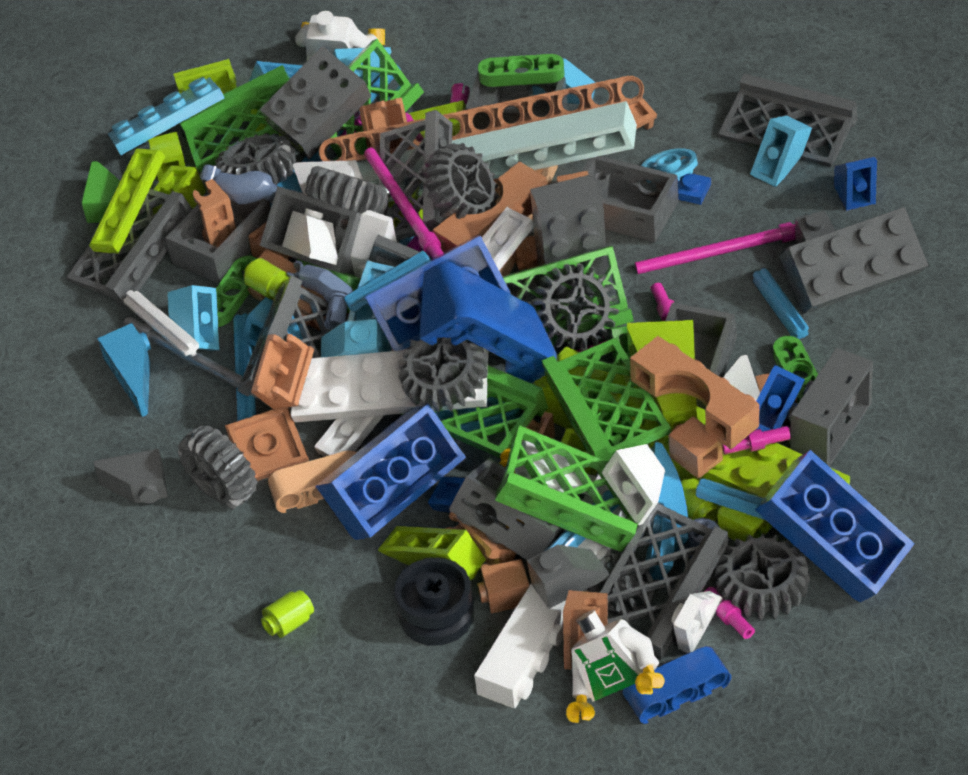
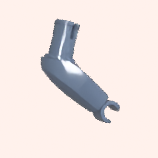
(244, 187)
(329, 286)

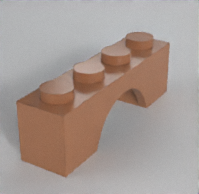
(514, 194)
(665, 369)

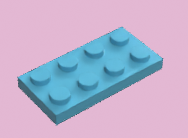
(174, 110)

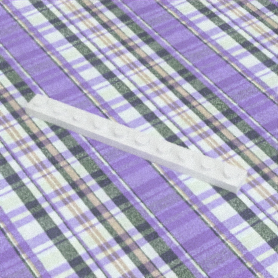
(501, 242)

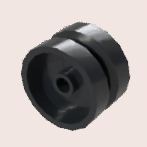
(434, 601)

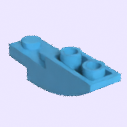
(673, 498)

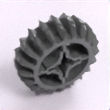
(259, 153)
(459, 181)
(346, 191)
(575, 293)
(451, 377)
(217, 466)
(764, 592)

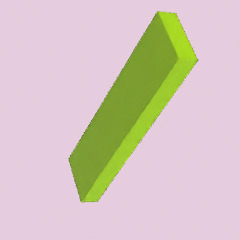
(127, 201)

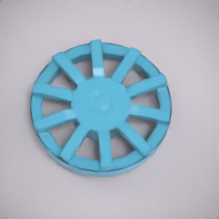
(670, 162)

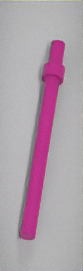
(784, 232)
(427, 240)

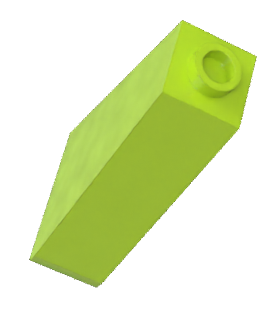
(675, 407)

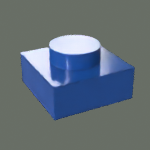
(693, 188)
(445, 493)

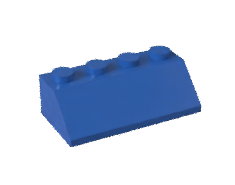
(400, 300)

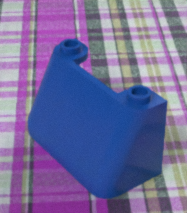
(474, 310)

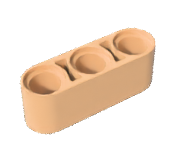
(297, 484)

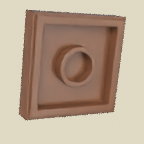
(268, 441)

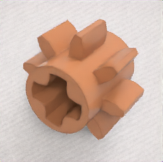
(526, 254)

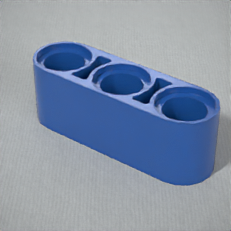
(684, 680)

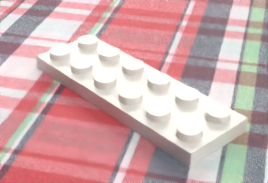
(362, 388)

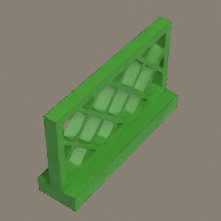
(406, 91)
(232, 111)
(587, 322)
(515, 394)
(583, 419)
(565, 507)

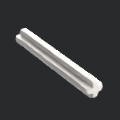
(161, 323)

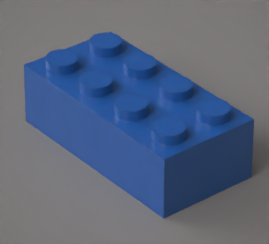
(390, 472)
(834, 526)

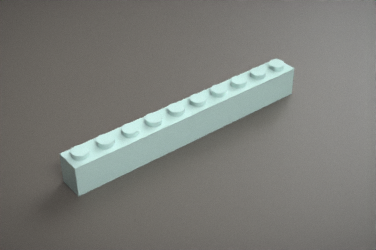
(540, 142)

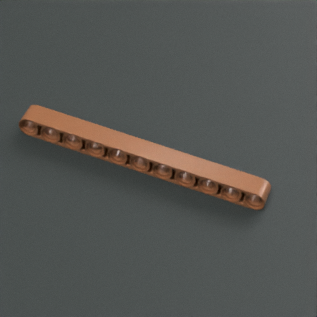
(495, 112)

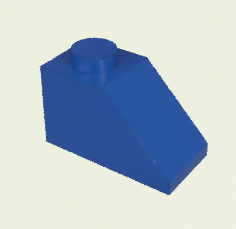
(856, 183)
(777, 398)

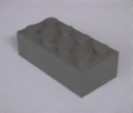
(568, 223)
(853, 260)

